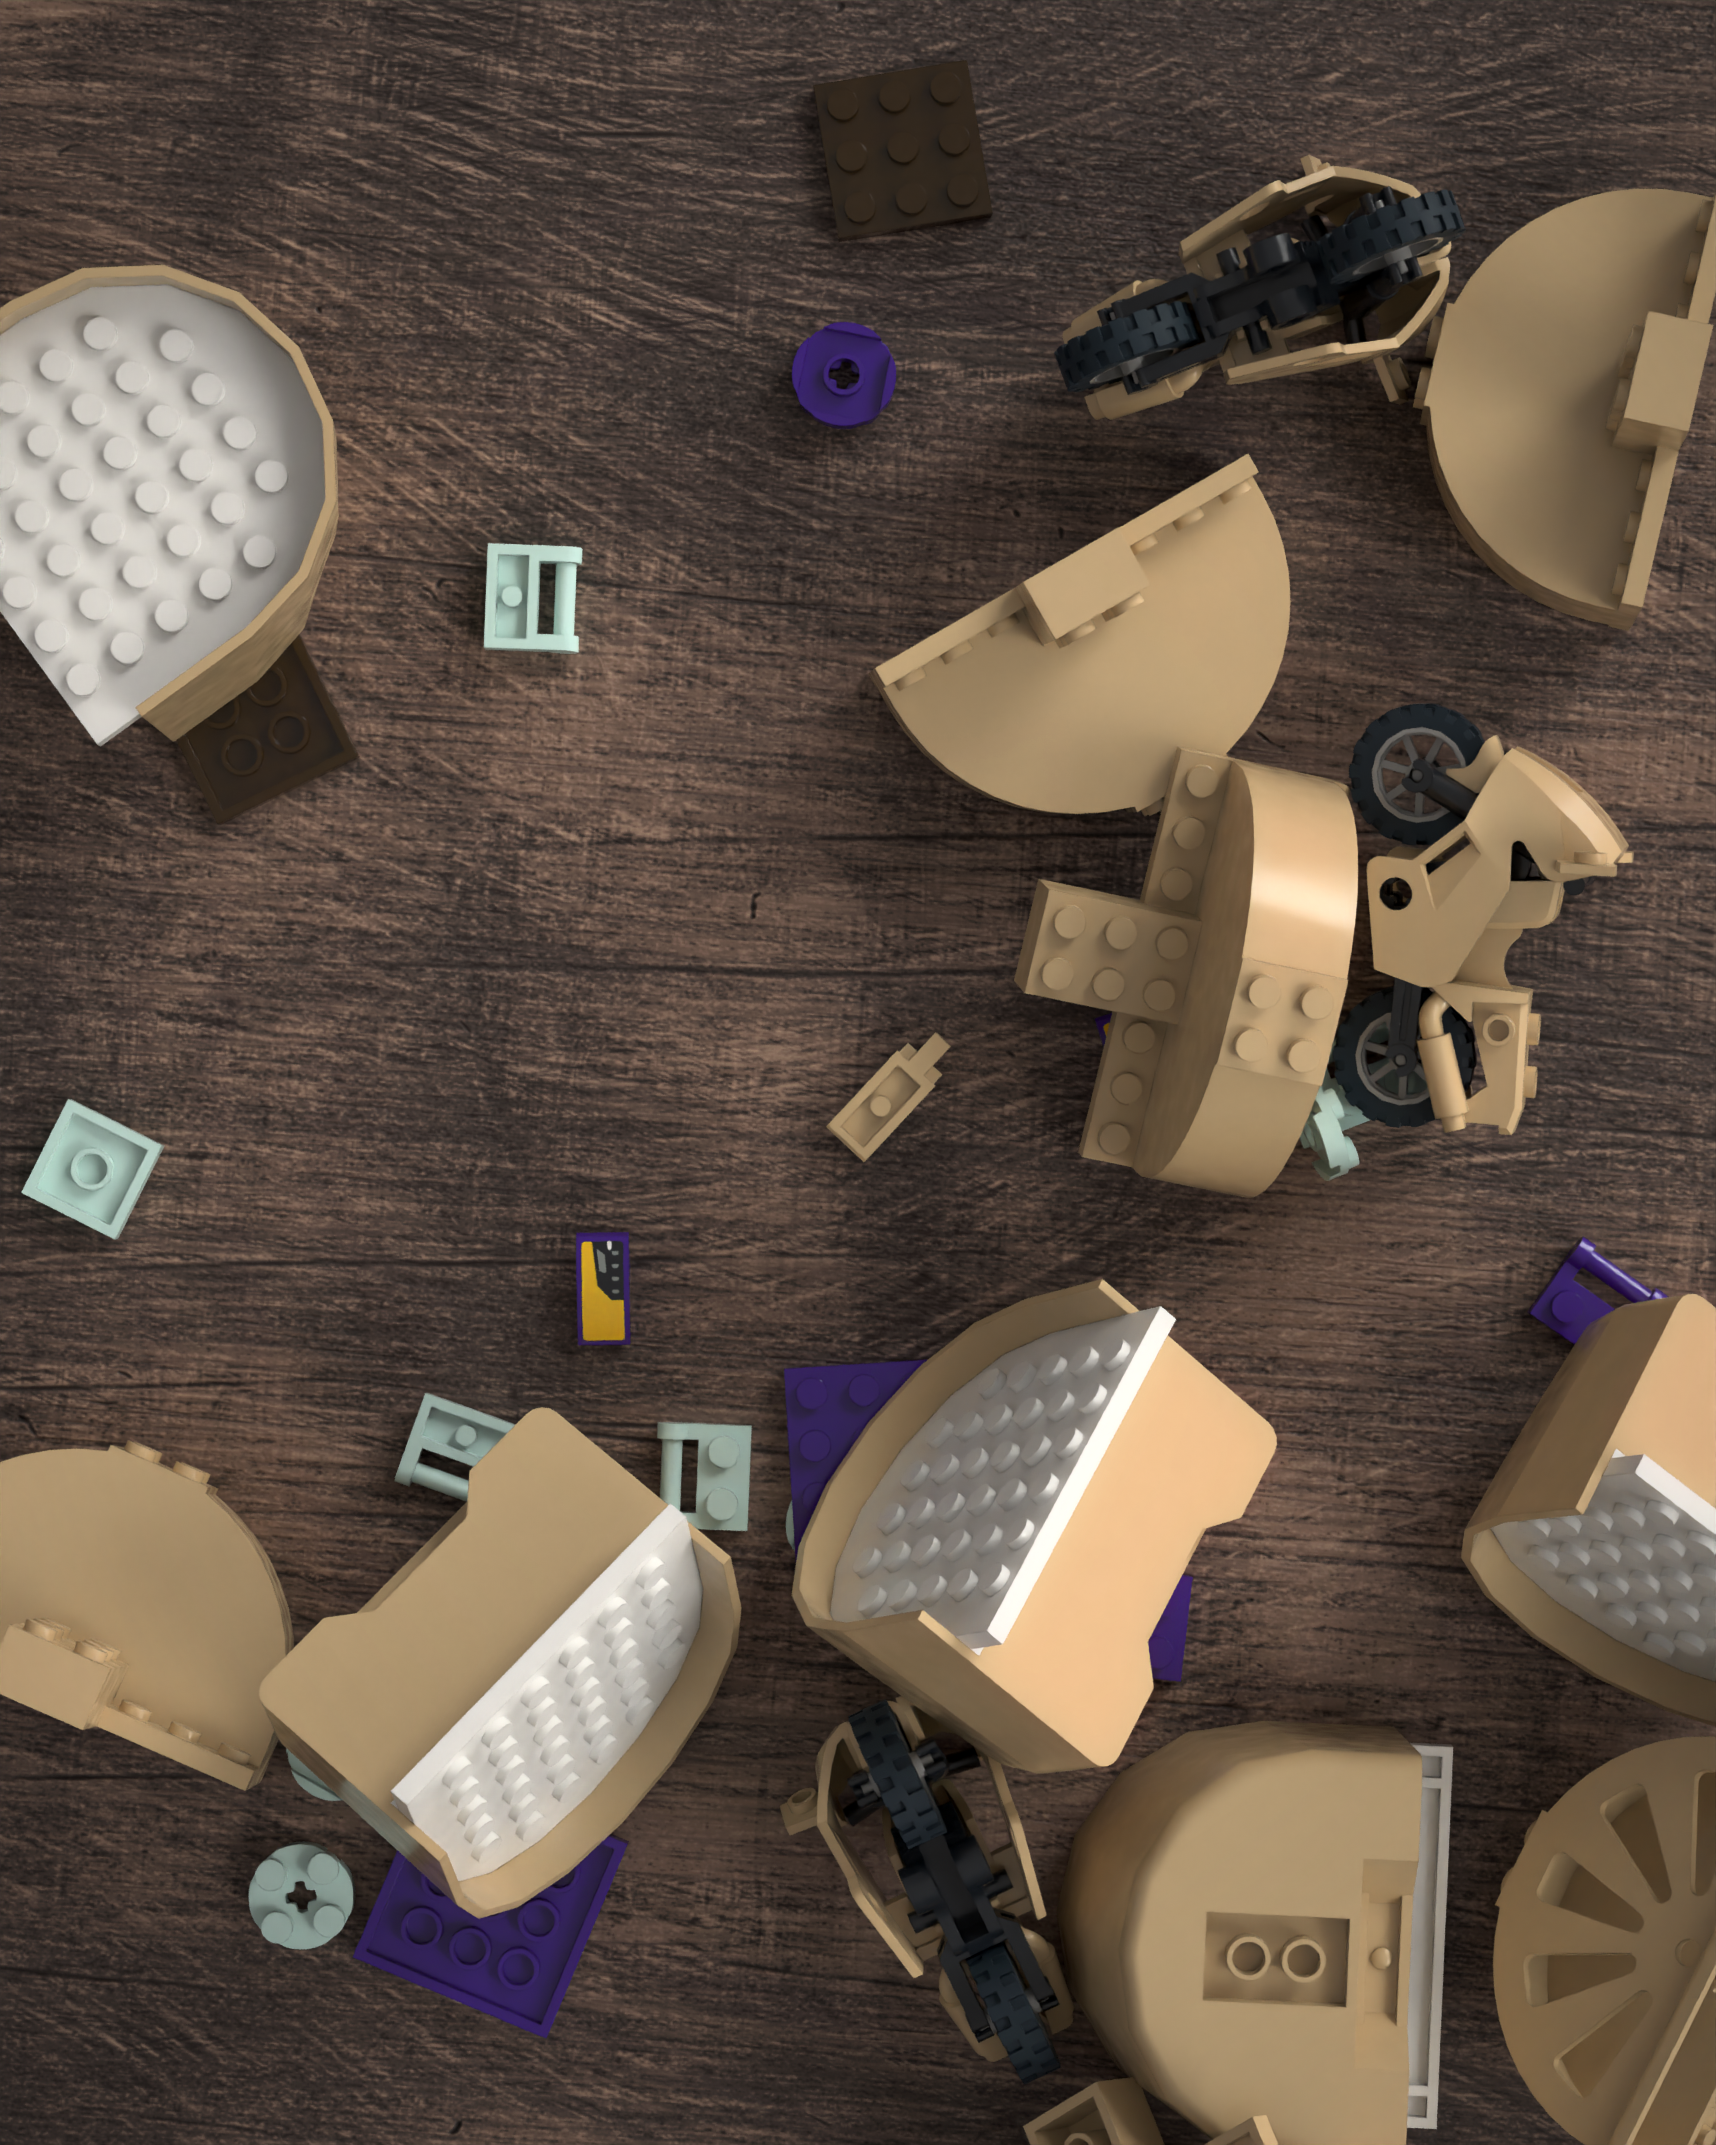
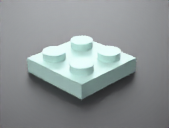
(92, 1169)

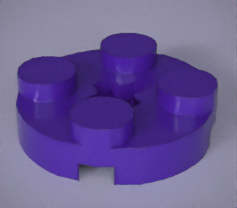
(825, 352)

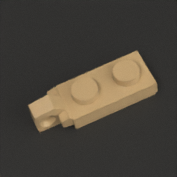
(889, 1097)

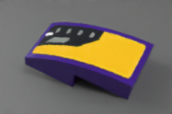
(603, 1288)

